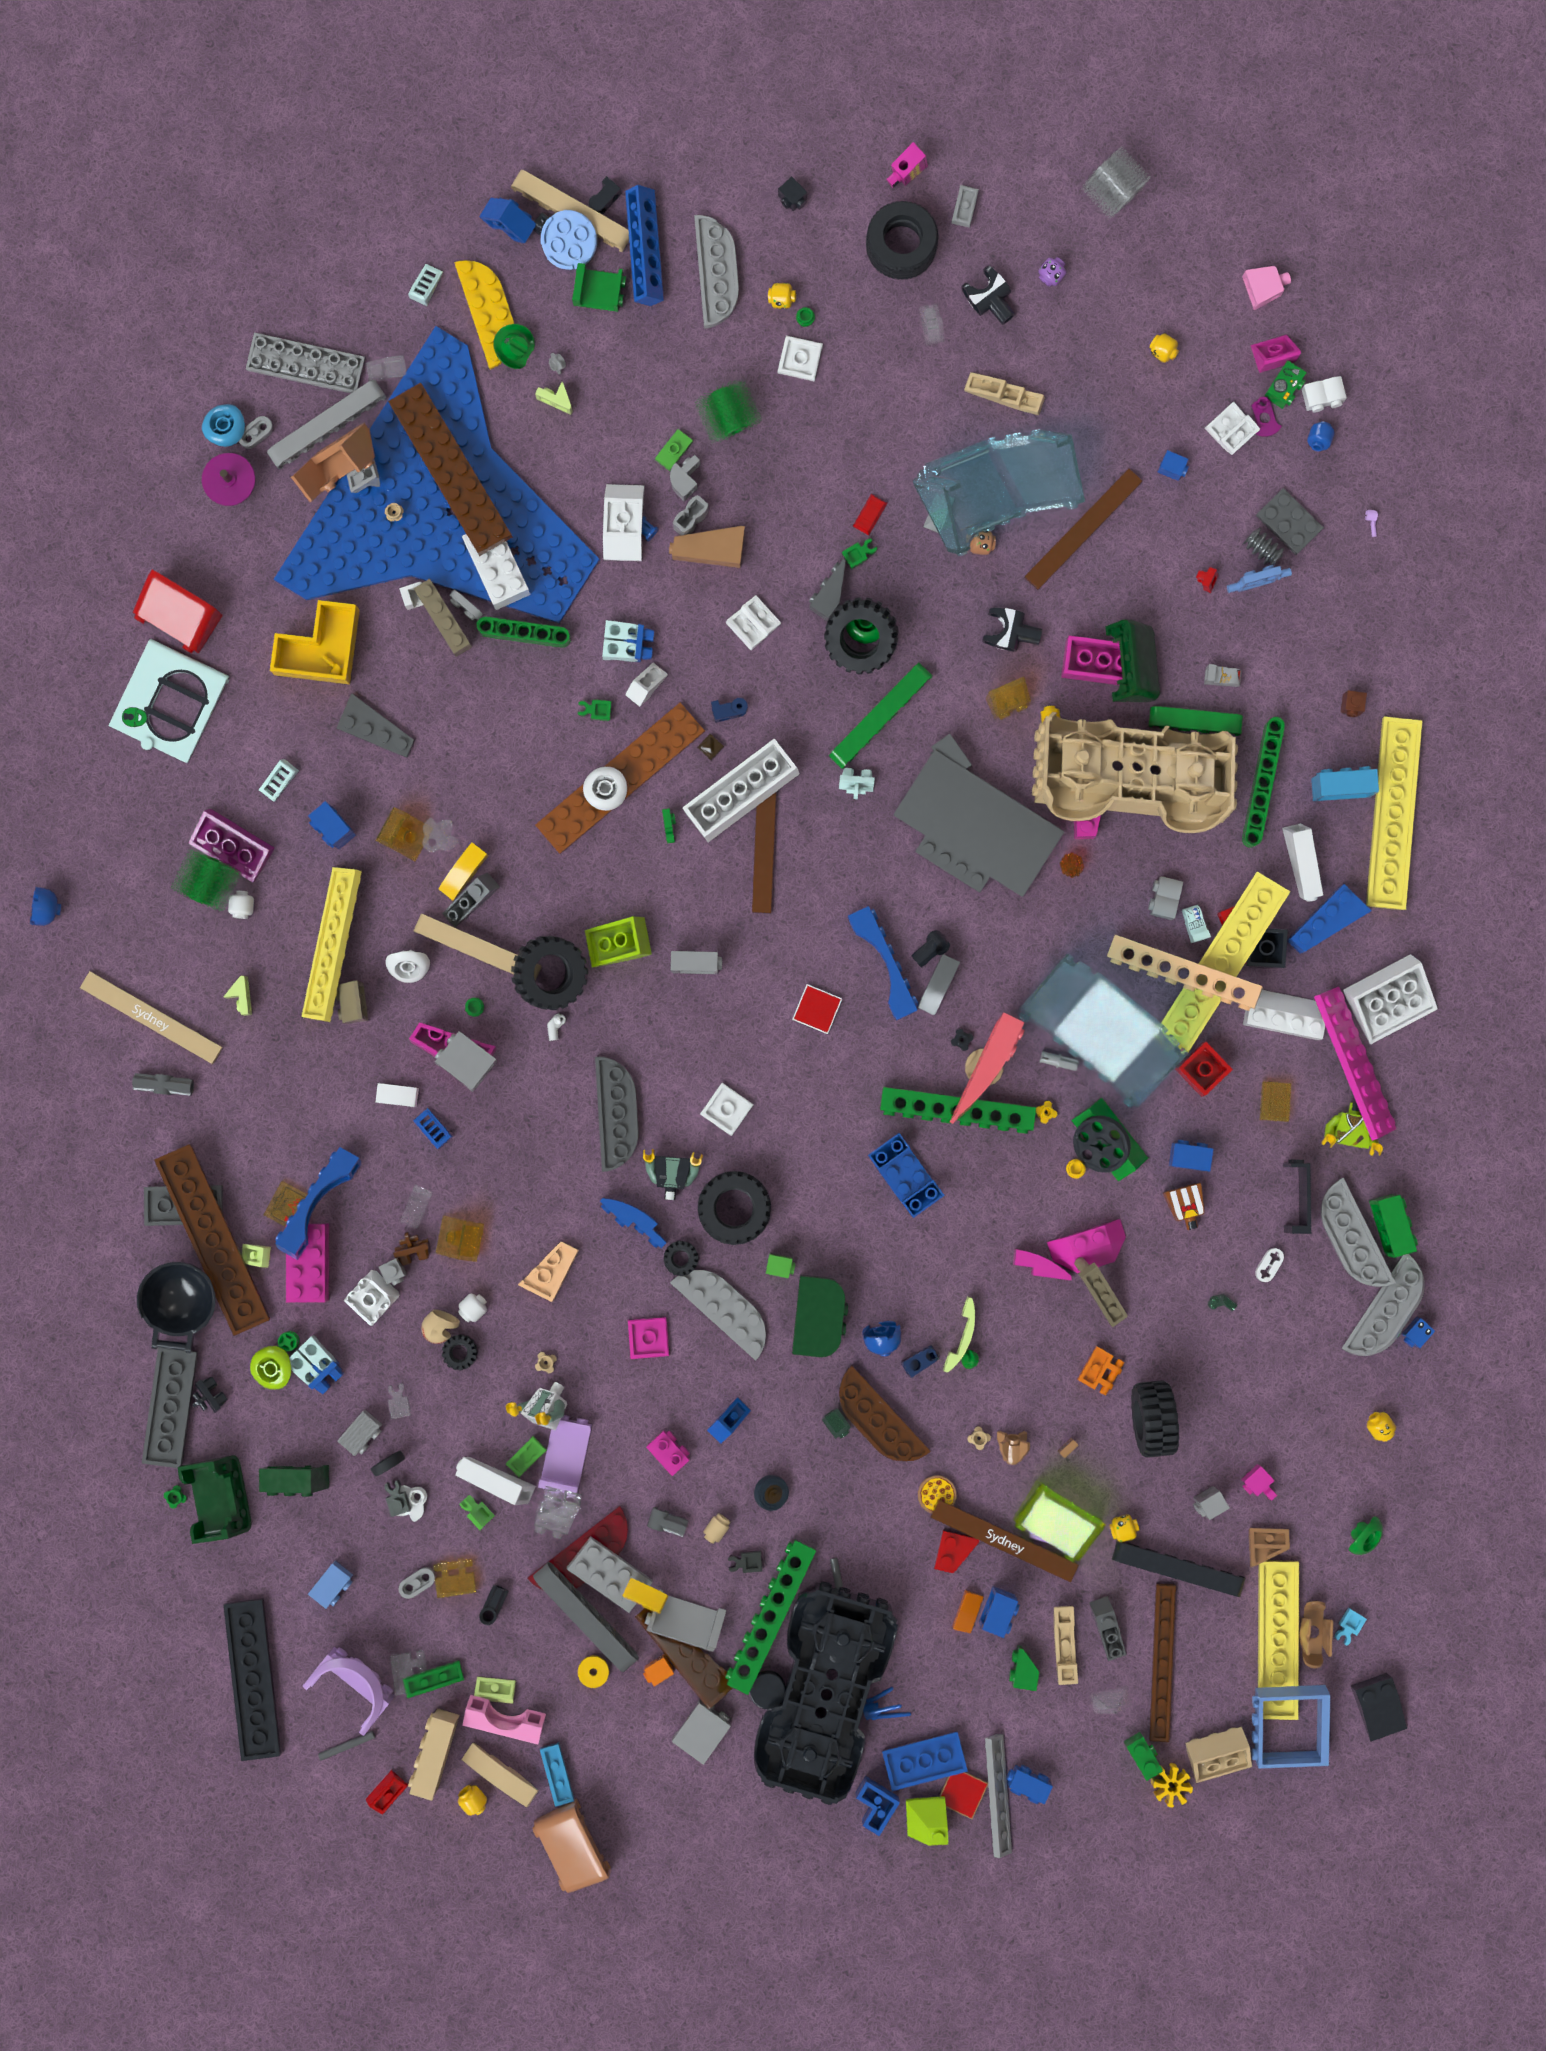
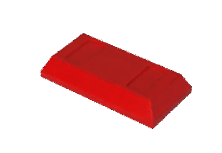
(870, 514)

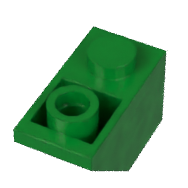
(1025, 1671)

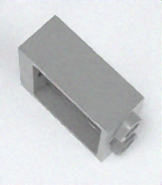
(695, 962)

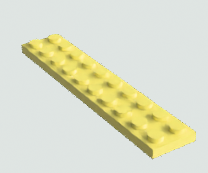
(1394, 813)
(1226, 954)

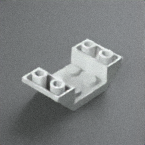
(623, 522)

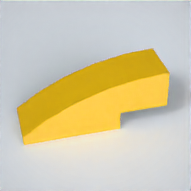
(463, 871)

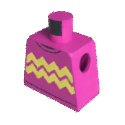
(916, 164)

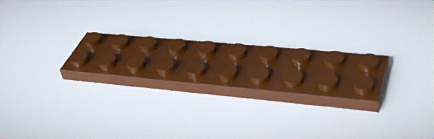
(450, 469)
(212, 1239)

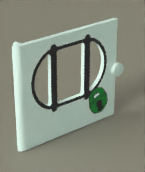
(143, 688)

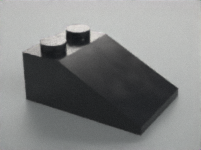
(1379, 1706)

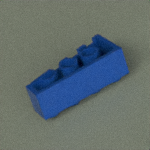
(1330, 917)

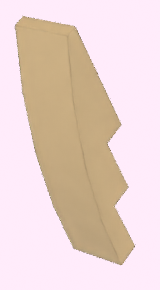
(1005, 394)
(500, 1775)

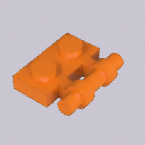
(1095, 1368)

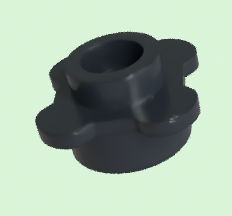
(961, 1034)

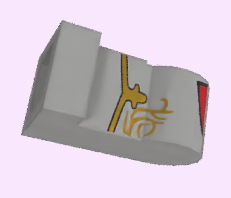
(1222, 676)

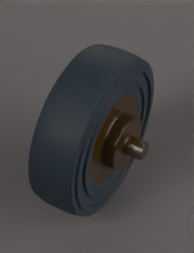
(771, 1492)

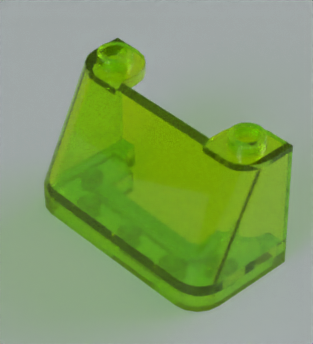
(1058, 1521)

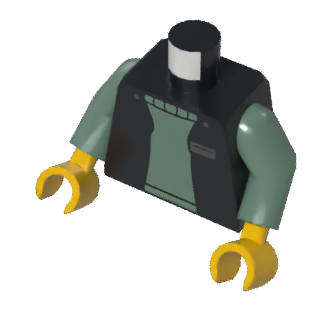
(671, 1172)

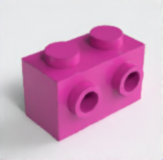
(668, 1452)

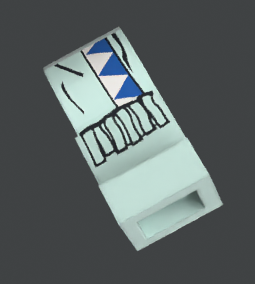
(1195, 924)

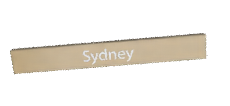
(151, 1017)

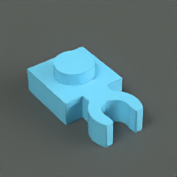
(1351, 1623)

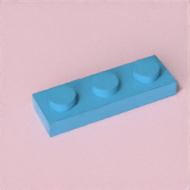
(557, 1774)

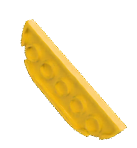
(486, 304)

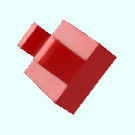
(1208, 579)

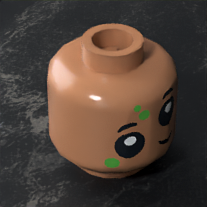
(983, 543)

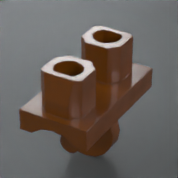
(420, 1247)

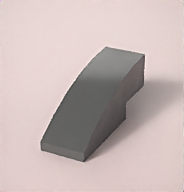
(938, 984)

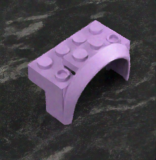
(358, 1677)

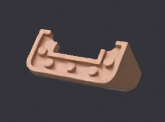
(571, 1848)

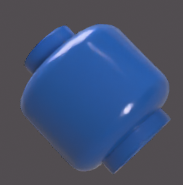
(1320, 436)

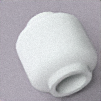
(241, 905)
(472, 1307)

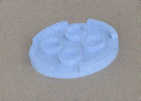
(568, 239)

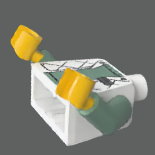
(543, 1408)

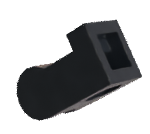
(606, 197)

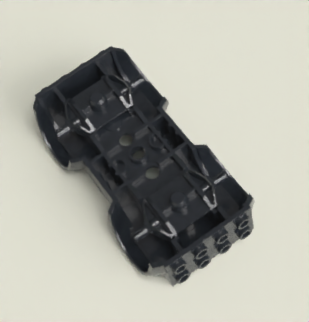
(825, 1633)

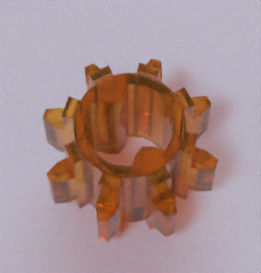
(1072, 865)

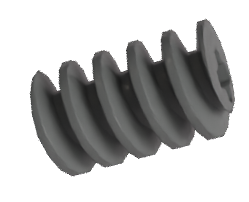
(1264, 547)

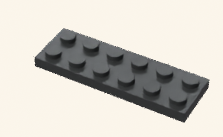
(169, 1407)

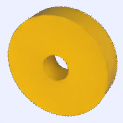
(587, 1678)

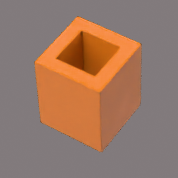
(658, 1670)

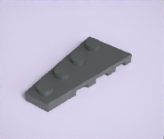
(370, 726)

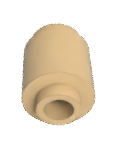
(716, 1528)

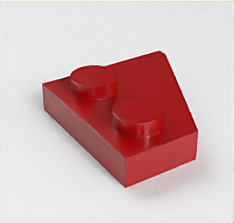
(953, 1551)

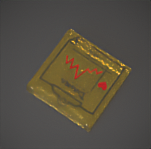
(284, 1203)

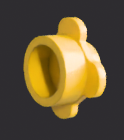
(1040, 1111)

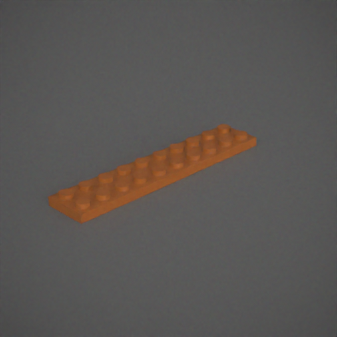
(636, 763)

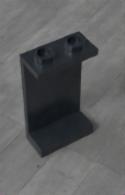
(1304, 1198)

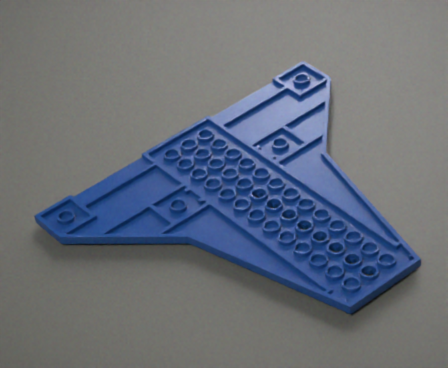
(357, 547)

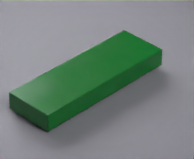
(433, 1679)

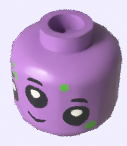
(1052, 271)

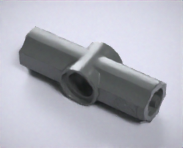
(163, 1084)

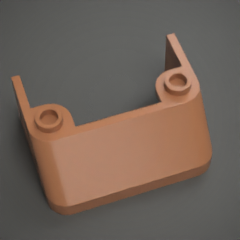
(335, 461)

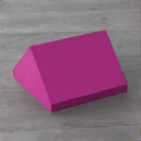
(1275, 353)

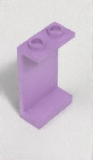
(566, 1455)

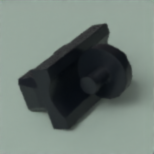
(204, 1388)

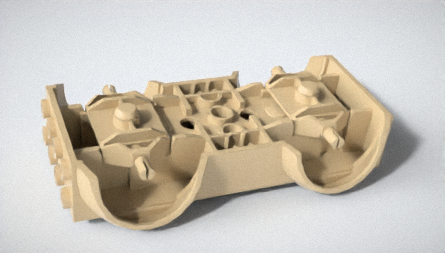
(1080, 783)

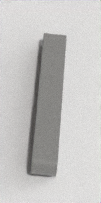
(326, 423)

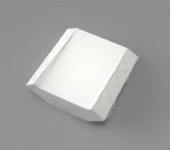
(372, 1297)

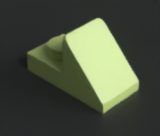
(558, 401)
(241, 990)
(256, 1255)

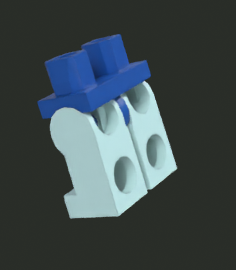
(625, 642)
(314, 1363)

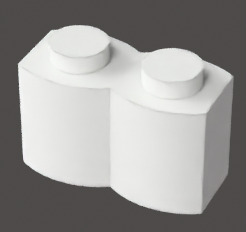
(1323, 394)

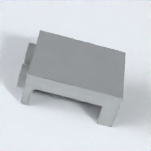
(465, 1060)
(702, 1732)

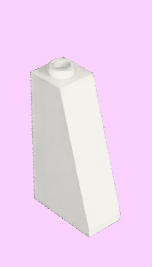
(1303, 861)
(495, 1481)

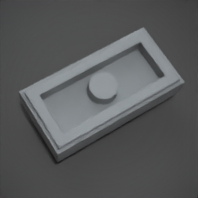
(965, 206)

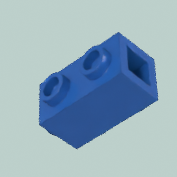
(1024, 1782)

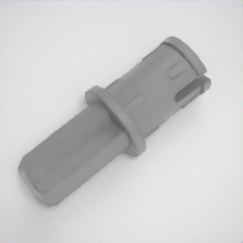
(1059, 1061)

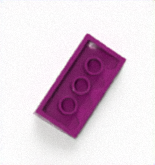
(231, 844)

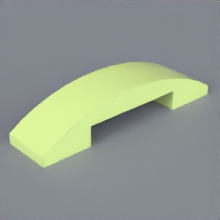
(952, 1358)

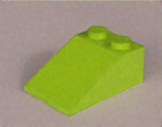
(618, 941)

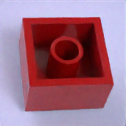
(1203, 1069)

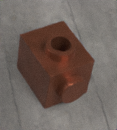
(1353, 703)

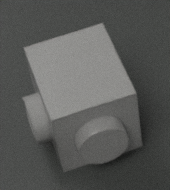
(393, 1272)

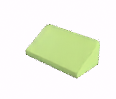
(495, 1689)

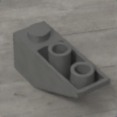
(829, 596)
(471, 898)
(1108, 1628)

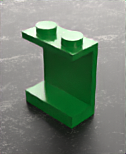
(598, 289)

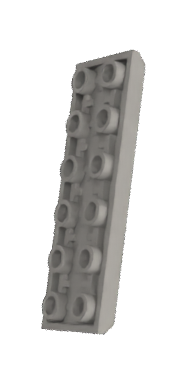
(305, 363)

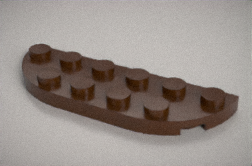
(878, 1420)

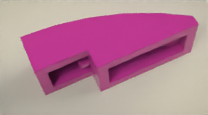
(1040, 1265)

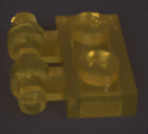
(456, 1584)

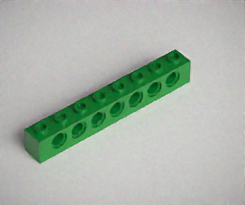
(1025, 1113)
(744, 1682)

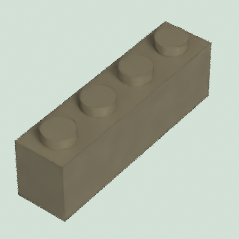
(442, 617)

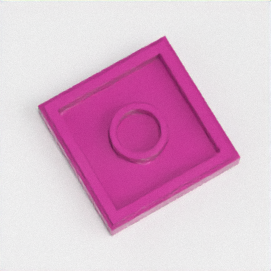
(648, 1338)

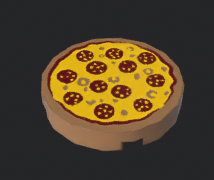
(936, 1488)

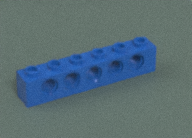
(644, 245)

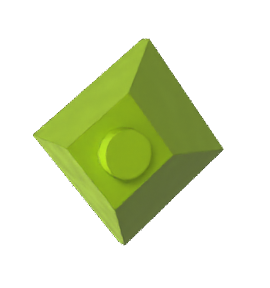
(927, 1820)

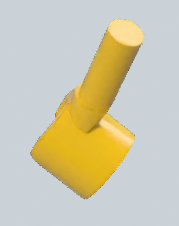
(336, 670)

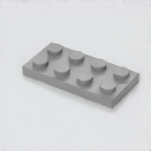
(606, 1572)

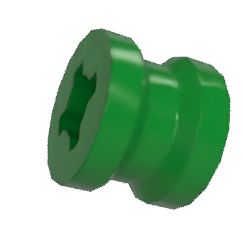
(285, 1342)

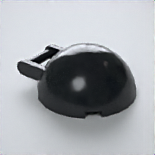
(176, 1302)

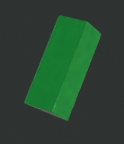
(1137, 1155)

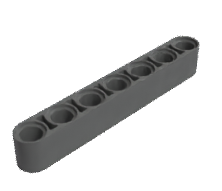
(585, 1617)

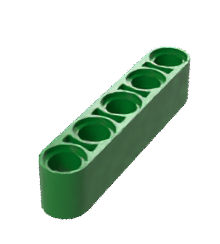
(517, 626)
(1195, 720)

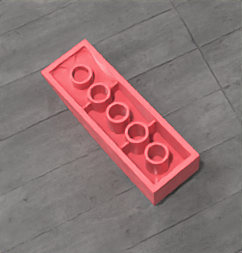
(996, 1052)

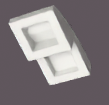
(397, 1095)

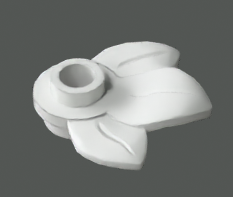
(417, 1507)

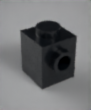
(792, 194)

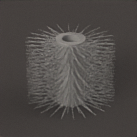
(1115, 183)

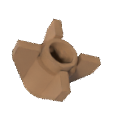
(1013, 1446)

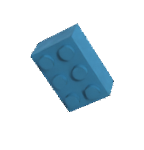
(1345, 784)

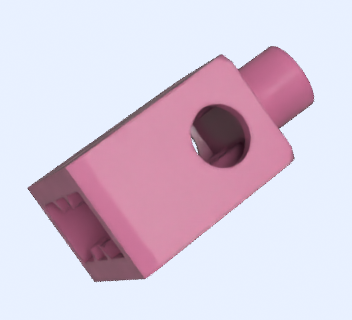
(1264, 285)

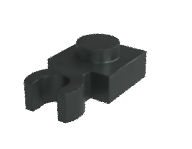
(397, 1501)
(749, 1562)

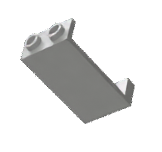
(687, 1623)

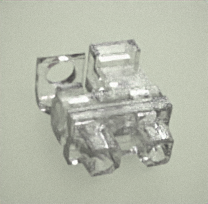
(556, 1518)

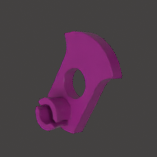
(1266, 429)

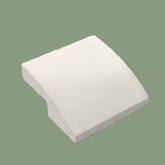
(1232, 428)
(760, 617)

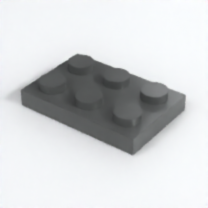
(1289, 521)

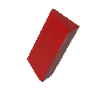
(386, 1792)

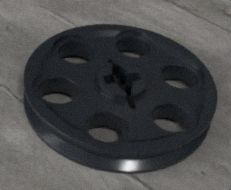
(1106, 1138)

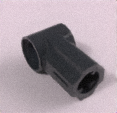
(935, 945)
(493, 1603)

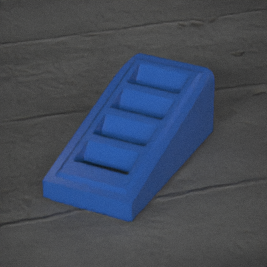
(438, 1144)

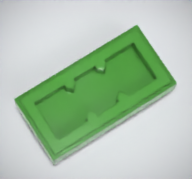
(674, 449)
(526, 1456)

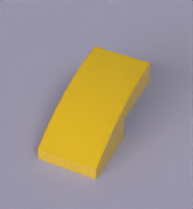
(645, 1595)

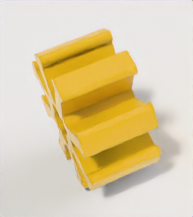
(1177, 1780)

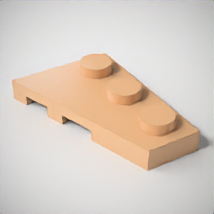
(550, 1273)

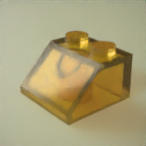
(1008, 698)
(402, 834)
(459, 1238)

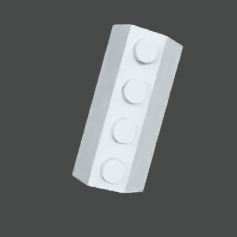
(1286, 1015)

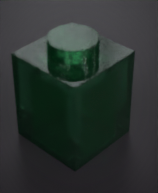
(836, 1423)

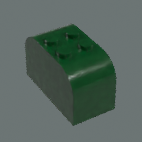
(819, 1316)

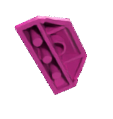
(1095, 1245)

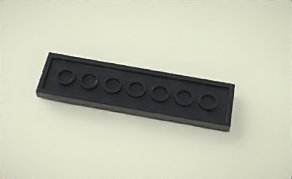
(252, 1679)

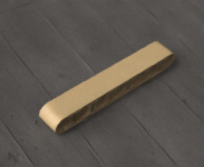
(557, 201)
(467, 944)

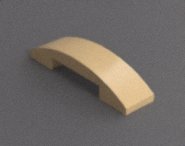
(1065, 1645)

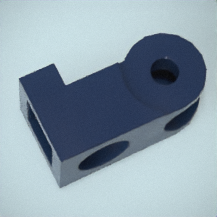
(728, 711)
(920, 1361)

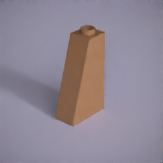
(711, 547)

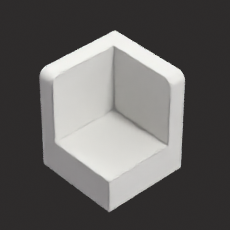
(410, 597)

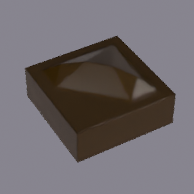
(710, 747)

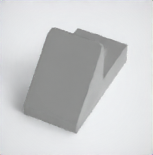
(363, 479)

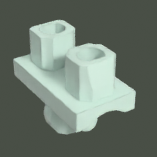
(856, 784)

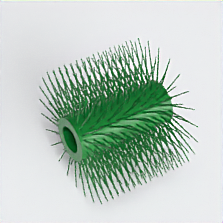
(729, 410)
(208, 878)

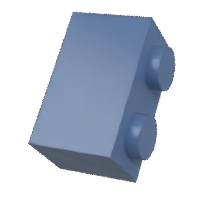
(331, 1584)

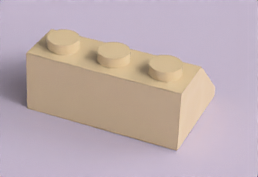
(1219, 1754)

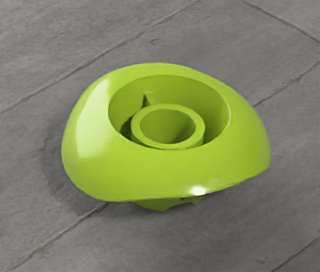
(271, 1367)

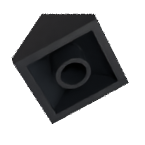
(1270, 950)

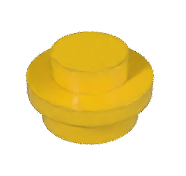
(1075, 1168)

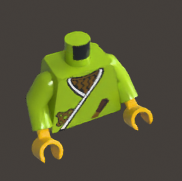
(1350, 1130)

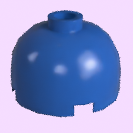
(44, 907)
(882, 1339)

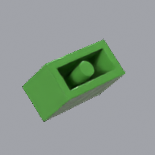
(780, 1265)

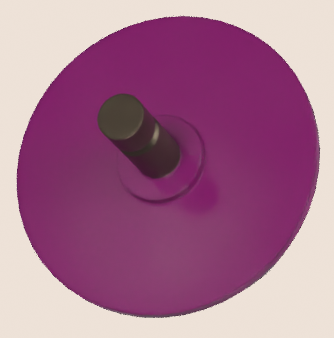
(228, 479)

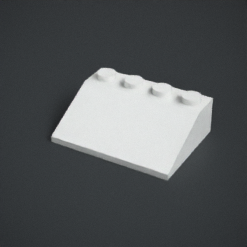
(1391, 998)

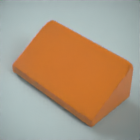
(967, 1612)

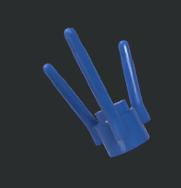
(873, 1711)

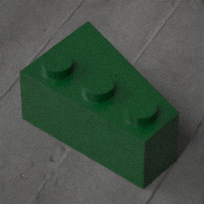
(293, 1480)

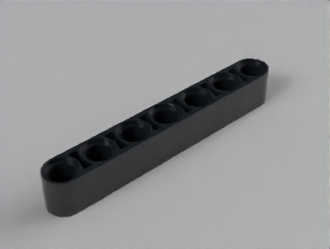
(1178, 1569)

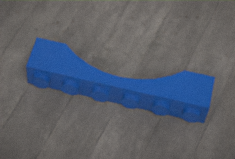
(866, 927)
(339, 1170)

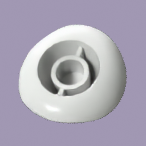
(605, 788)
(408, 965)

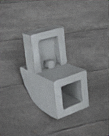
(680, 477)

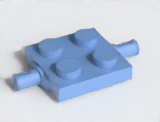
(1252, 579)

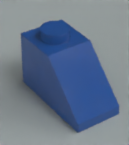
(729, 1420)

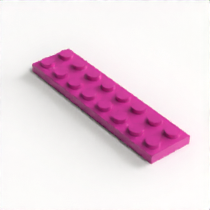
(1355, 1063)

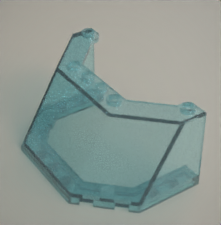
(971, 492)
(1103, 1029)

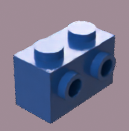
(1191, 1157)

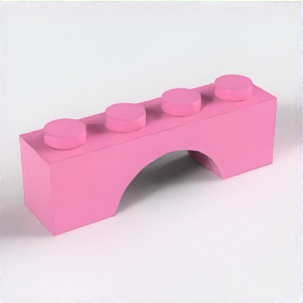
(482, 1716)

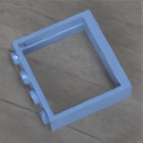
(1296, 1758)

